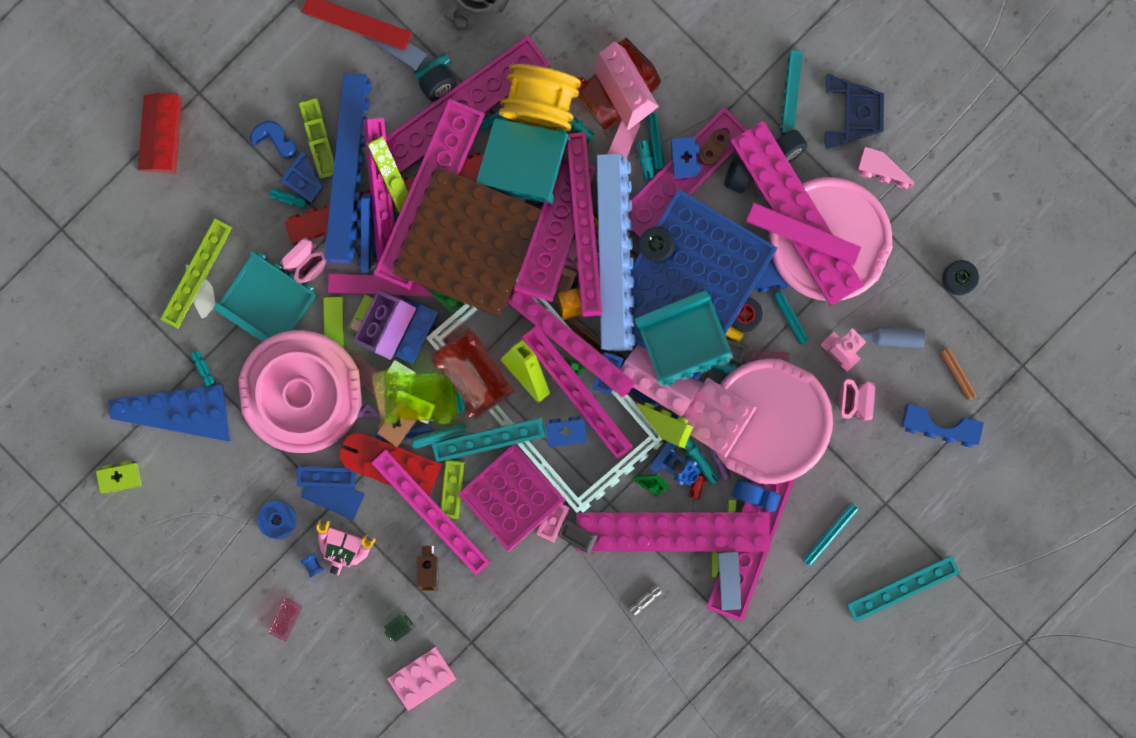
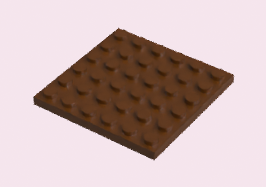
(468, 242)

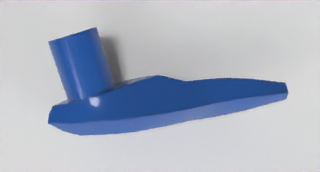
(645, 398)

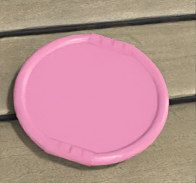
(850, 215)
(300, 391)
(788, 425)

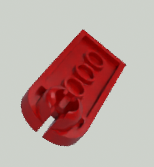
(421, 469)

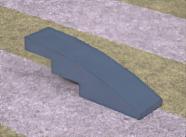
(411, 56)

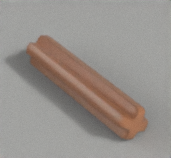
(958, 373)

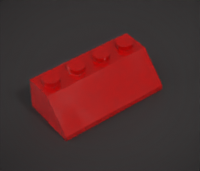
(160, 133)

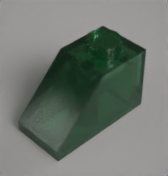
(398, 627)

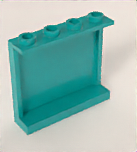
(522, 159)
(265, 299)
(684, 338)

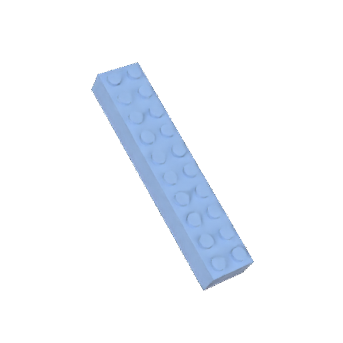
(615, 252)

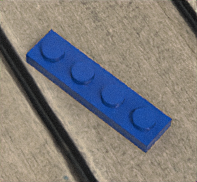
(364, 240)

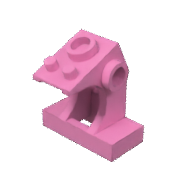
(844, 350)

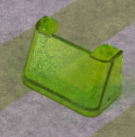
(414, 397)

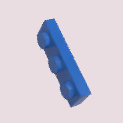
(325, 477)

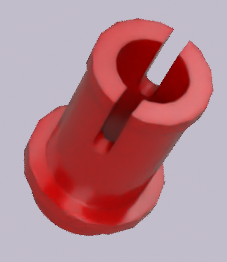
(696, 488)

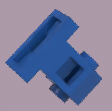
(668, 458)

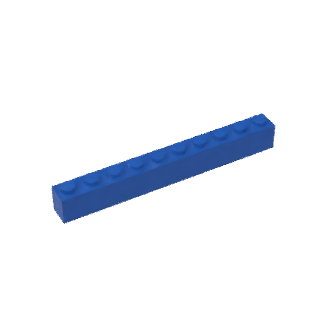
(347, 169)

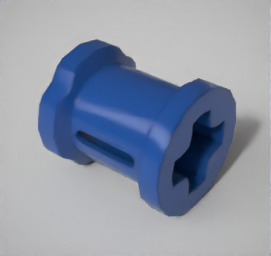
(312, 565)

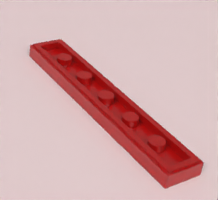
(357, 23)

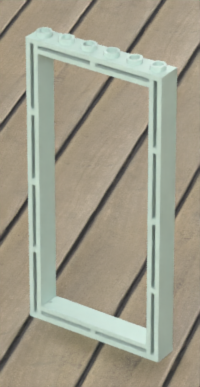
(611, 477)

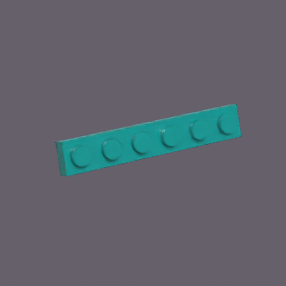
(489, 439)
(903, 588)

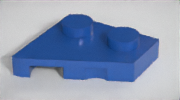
(302, 178)

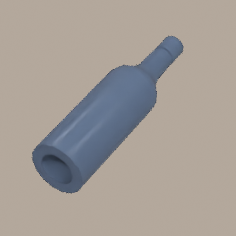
(896, 337)

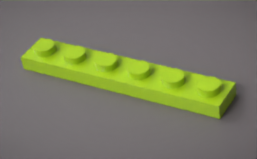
(196, 273)

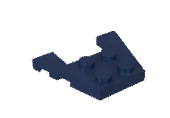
(863, 112)

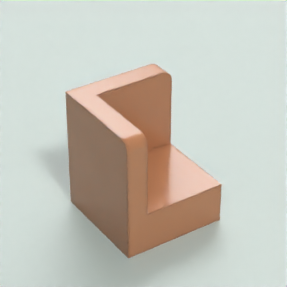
(566, 280)

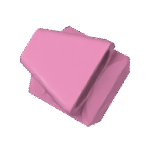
(304, 261)
(857, 400)

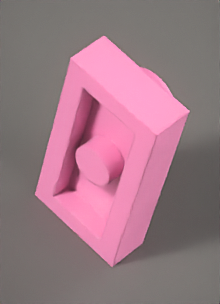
(552, 524)

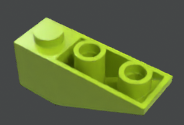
(526, 368)
(668, 428)

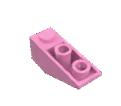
(879, 165)

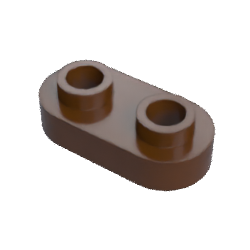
(714, 146)

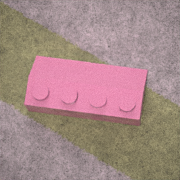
(624, 85)
(674, 397)

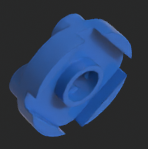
(274, 530)

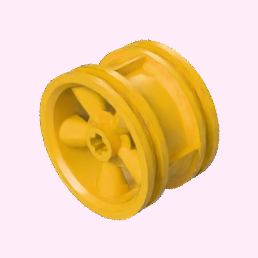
(539, 97)

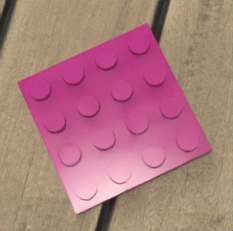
(511, 497)

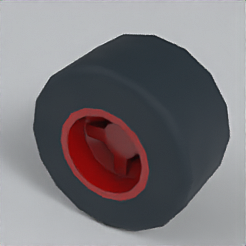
(749, 316)

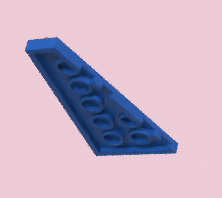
(186, 411)

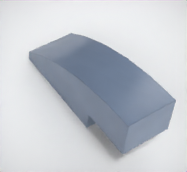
(729, 580)

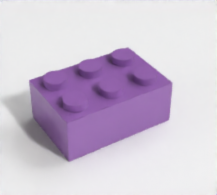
(384, 324)

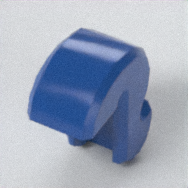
(278, 136)
(756, 495)

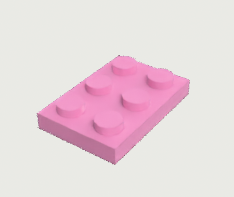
(421, 678)

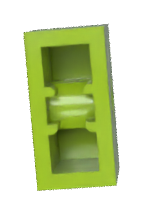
(130, 479)

